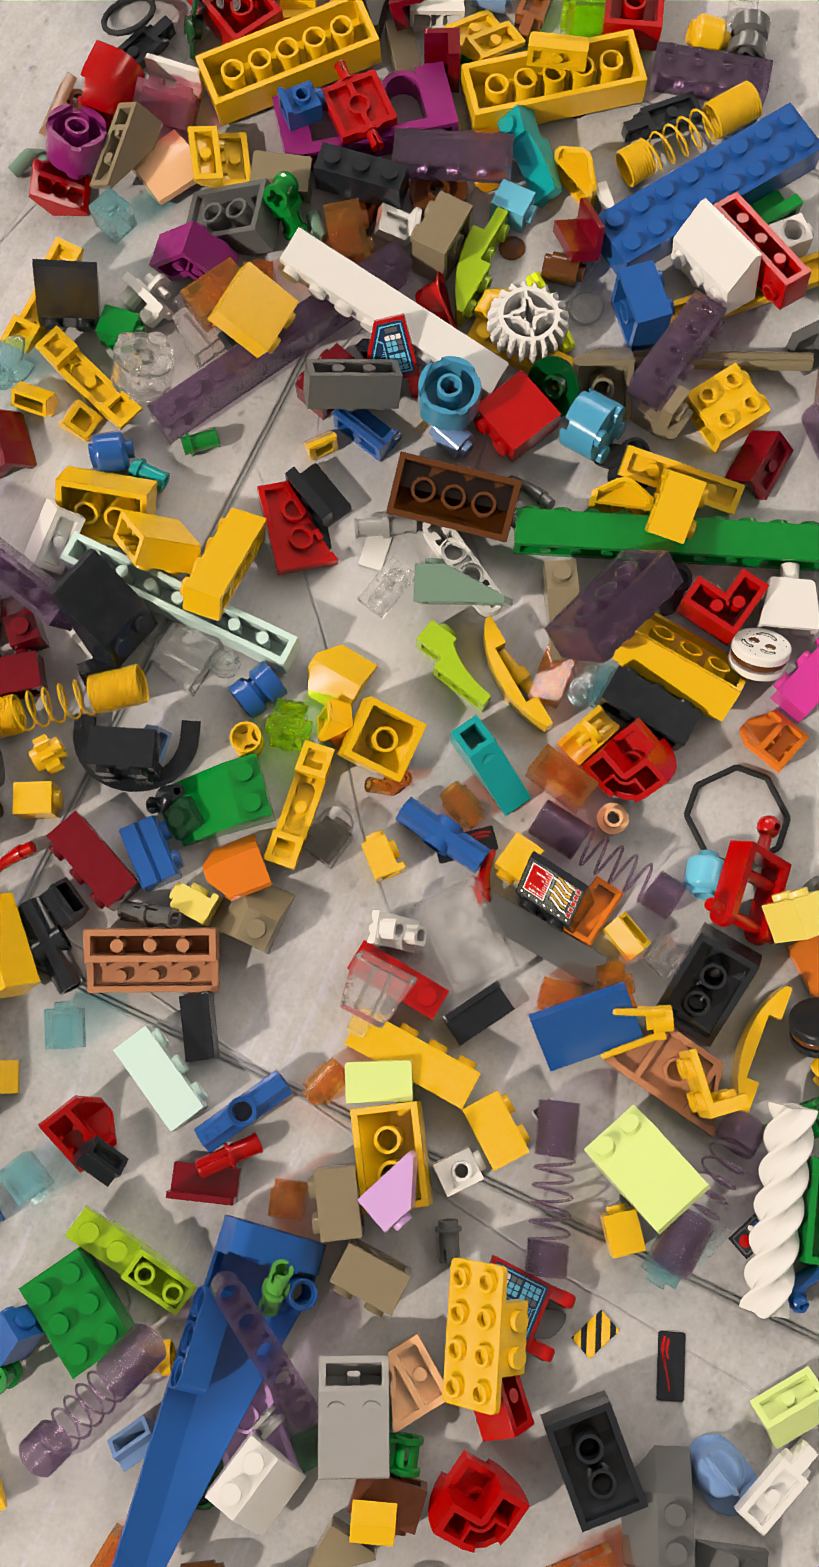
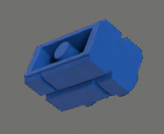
(151, 853)

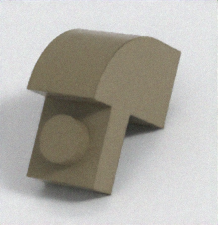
(668, 419)

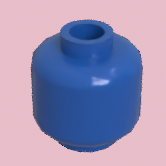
(111, 451)

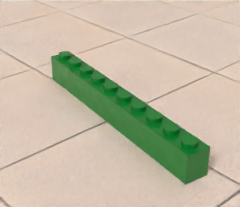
(714, 541)

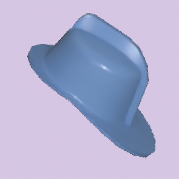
(720, 1472)

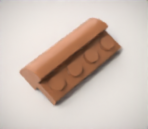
(152, 959)

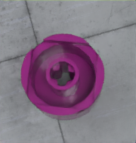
(75, 139)

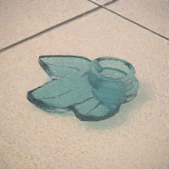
(12, 365)
(591, 678)

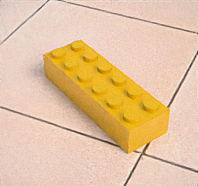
(249, 70)
(611, 80)

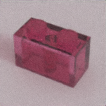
(173, 106)

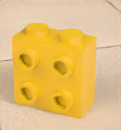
(254, 310)
(727, 407)
(156, 542)

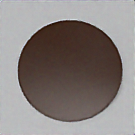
(512, 248)

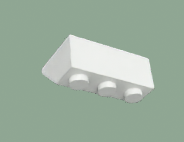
(716, 257)

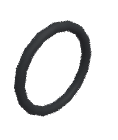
(129, 30)

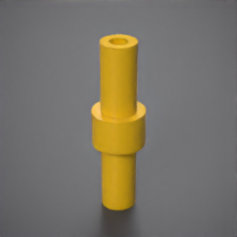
(519, 673)

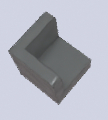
(806, 340)

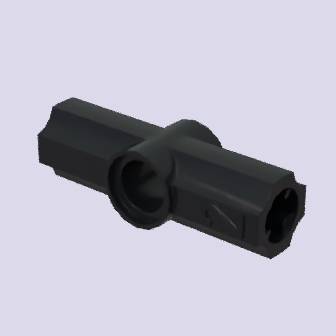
(50, 945)

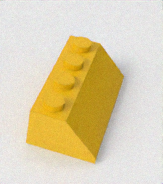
(683, 665)

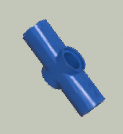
(442, 834)
(226, 1124)

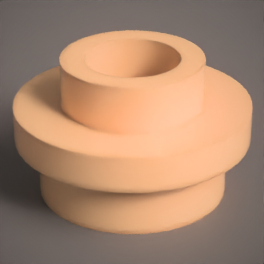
(605, 825)

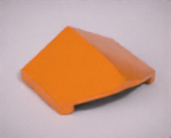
(773, 738)
(237, 868)

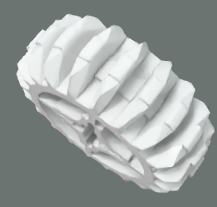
(541, 311)

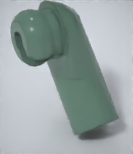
(25, 160)
(316, 225)

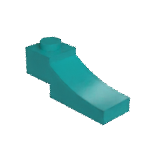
(532, 154)

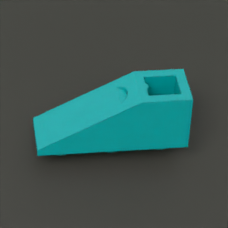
(489, 764)

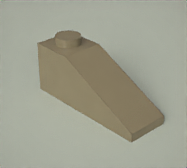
(128, 141)
(559, 589)

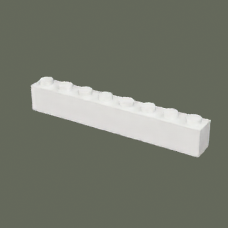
(367, 298)

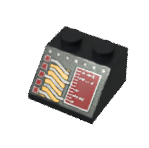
(554, 894)

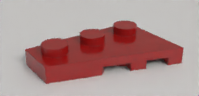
(291, 534)

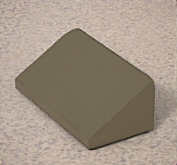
(402, 47)

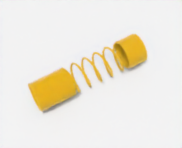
(719, 116)
(106, 692)

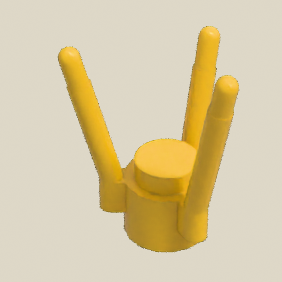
(656, 1018)

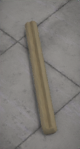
(746, 360)

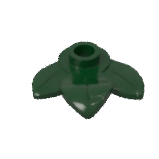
(193, 27)

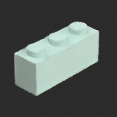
(162, 1077)

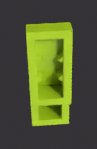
(439, 644)

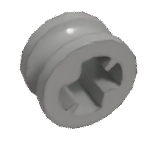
(268, 1421)

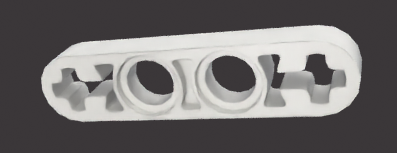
(463, 564)

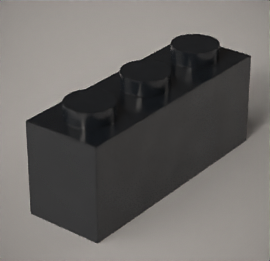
(361, 176)
(632, 697)

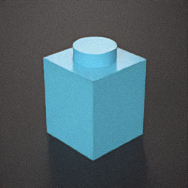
(517, 201)

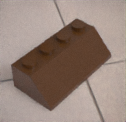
(454, 496)

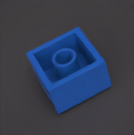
(641, 304)

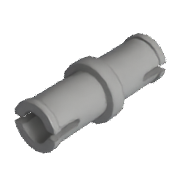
(384, 526)

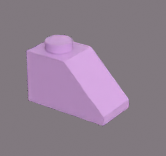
(393, 1194)

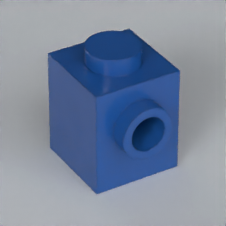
(18, 1334)

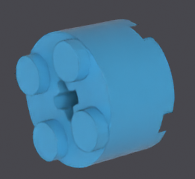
(450, 410)
(593, 425)

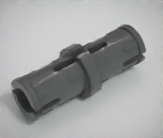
(149, 914)

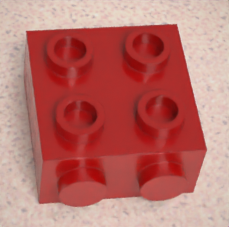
(516, 416)

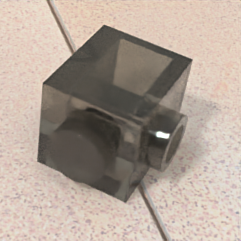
(328, 840)

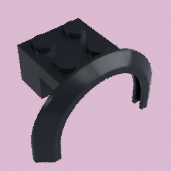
(130, 756)

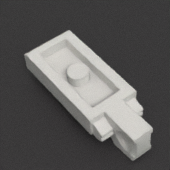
(777, 1487)

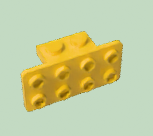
(482, 1335)

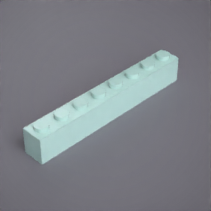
(162, 595)

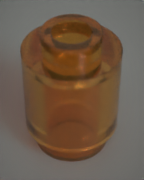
(462, 805)
(325, 1083)

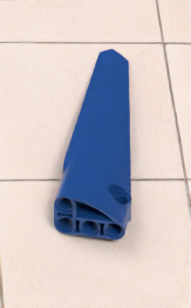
(210, 1387)

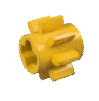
(48, 754)

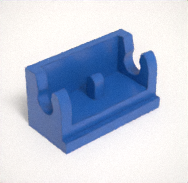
(367, 431)

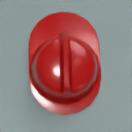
(436, 299)

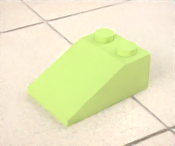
(646, 1169)

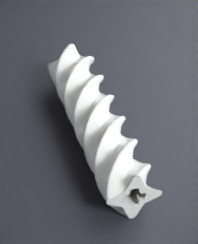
(779, 1210)

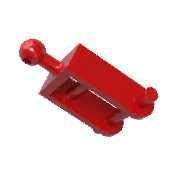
(734, 878)

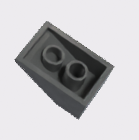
(237, 216)

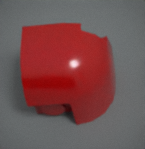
(108, 80)
(632, 763)
(476, 1504)

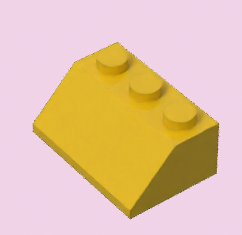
(101, 497)
(383, 1138)

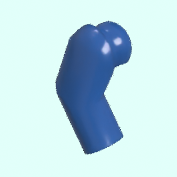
(803, 1280)

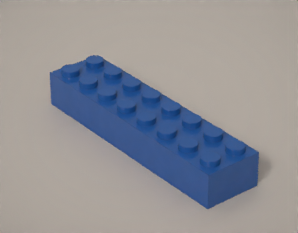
(749, 163)

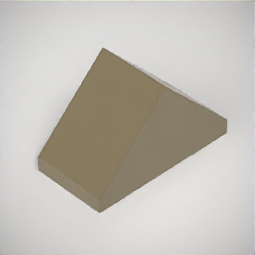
(336, 1551)

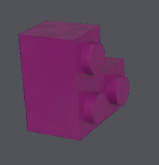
(189, 252)

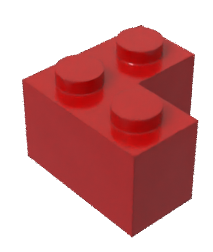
(721, 612)

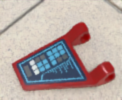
(392, 340)
(537, 1294)

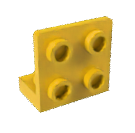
(700, 1099)

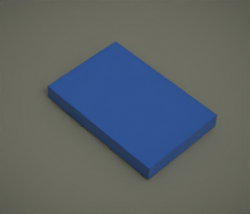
(585, 1026)

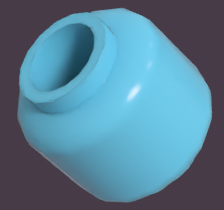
(703, 874)

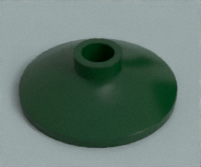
(545, 376)

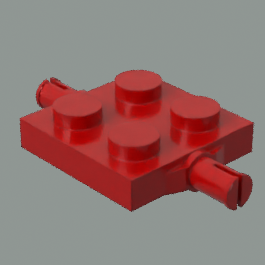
(359, 106)

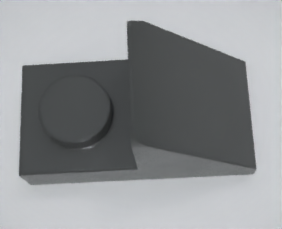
(729, 1555)

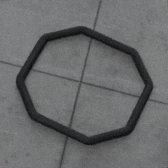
(727, 771)

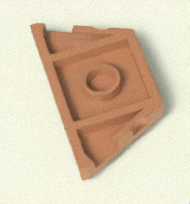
(656, 1071)

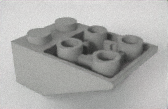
(353, 1417)

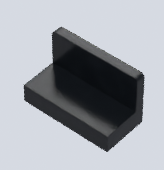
(318, 495)
(478, 1013)
(199, 1027)

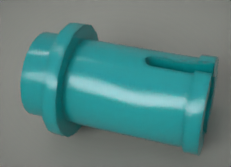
(142, 469)

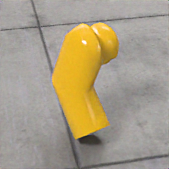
(484, 303)

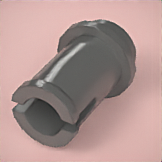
(448, 1239)

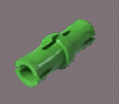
(275, 1287)

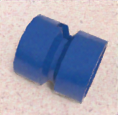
(257, 690)

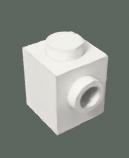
(459, 1170)

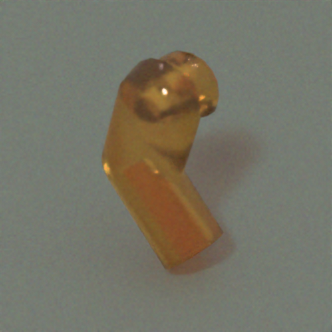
(388, 786)

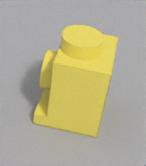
(195, 902)

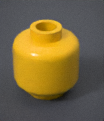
(708, 32)

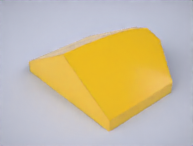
(576, 172)
(621, 495)
(338, 675)

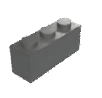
(352, 384)

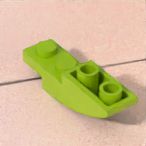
(475, 264)
(132, 1259)

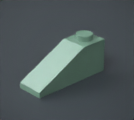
(445, 585)

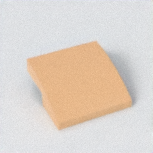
(166, 168)

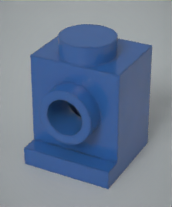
(301, 105)

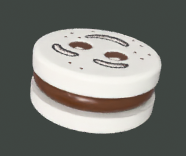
(759, 654)

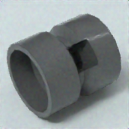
(750, 33)

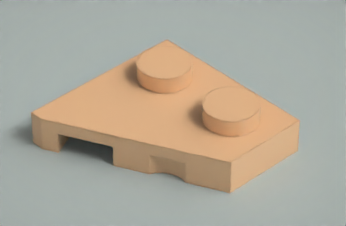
(414, 1382)

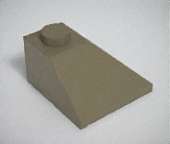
(607, 373)
(254, 917)

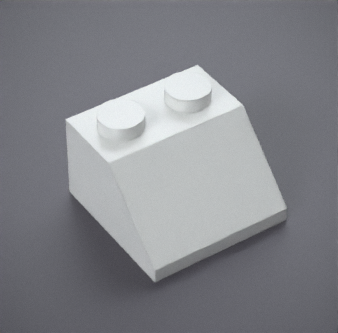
(255, 1484)

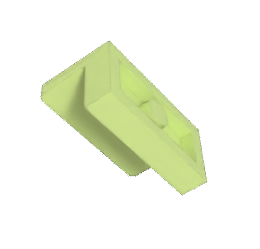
(379, 1081)
(789, 1407)

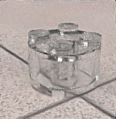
(143, 365)

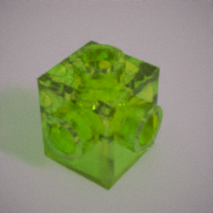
(289, 725)

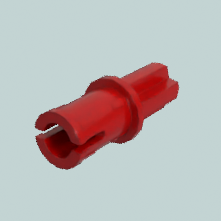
(228, 1155)

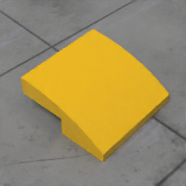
(485, 37)
(218, 157)

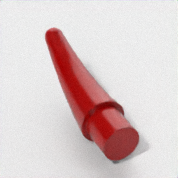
(17, 854)
(485, 873)

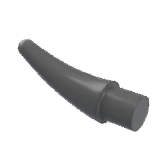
(538, 494)

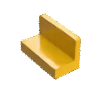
(557, 51)

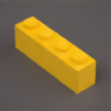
(223, 564)
(430, 1065)

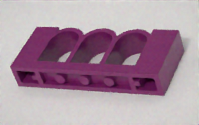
(426, 85)

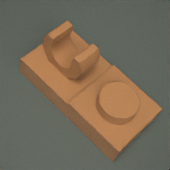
(63, 96)

